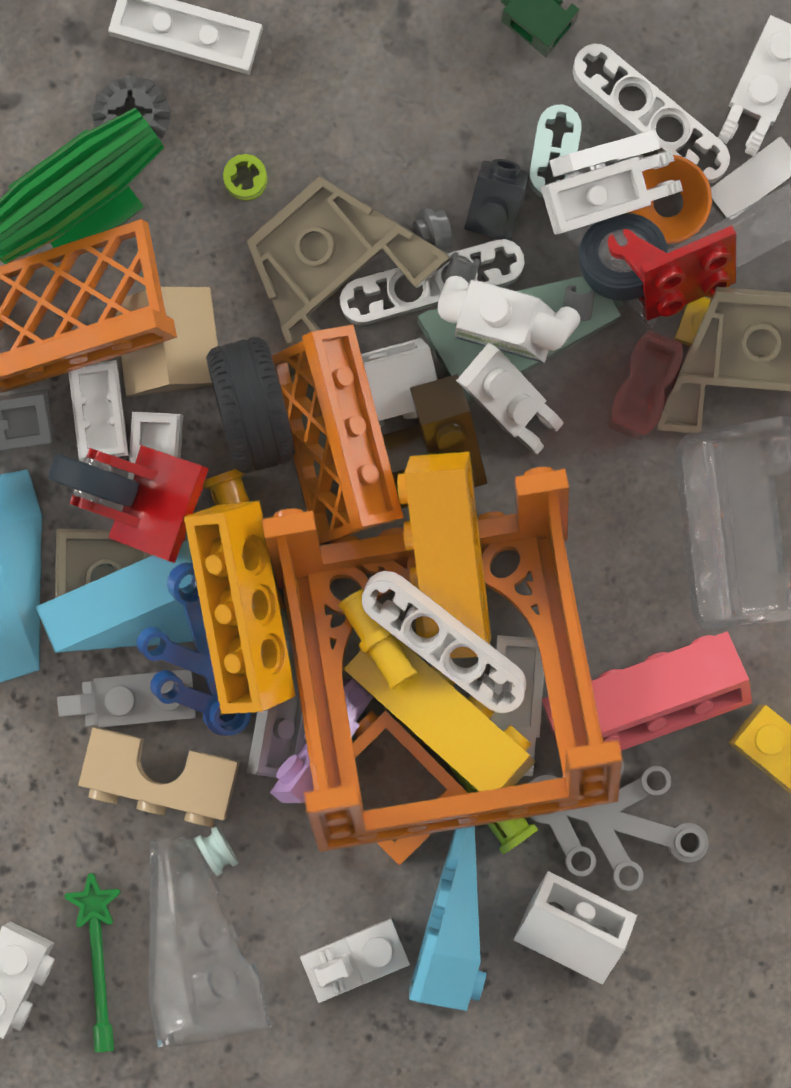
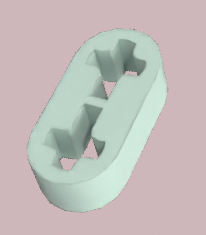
(543, 140)

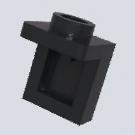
(497, 199)

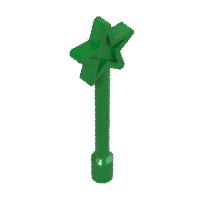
(94, 909)

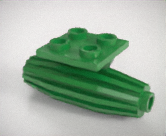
(78, 188)

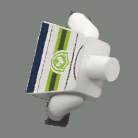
(506, 317)

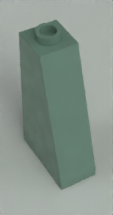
(457, 354)

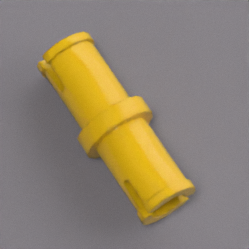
(378, 642)

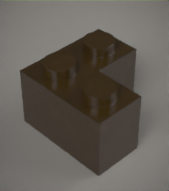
(442, 429)

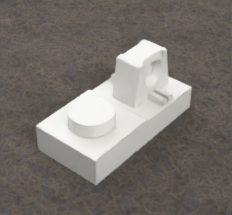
(604, 154)
(354, 960)

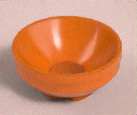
(696, 200)

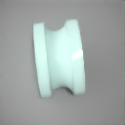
(216, 850)

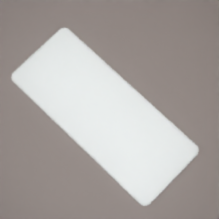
(753, 178)

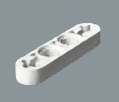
(656, 107)
(431, 288)
(439, 647)

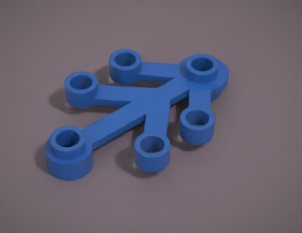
(189, 659)

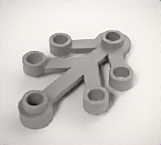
(607, 819)

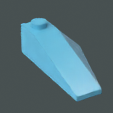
(19, 575)
(118, 608)
(450, 950)

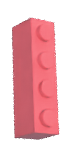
(669, 691)

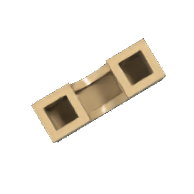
(115, 770)

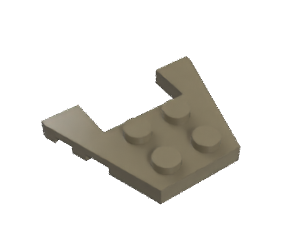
(324, 243)
(737, 344)

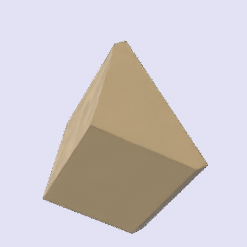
(179, 361)

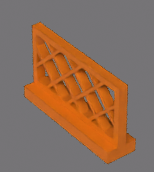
(92, 342)
(354, 441)

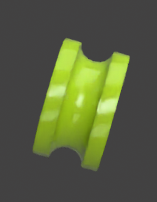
(259, 181)

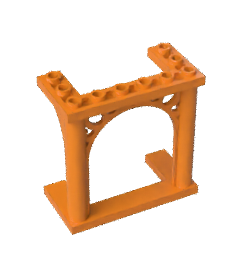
(539, 537)

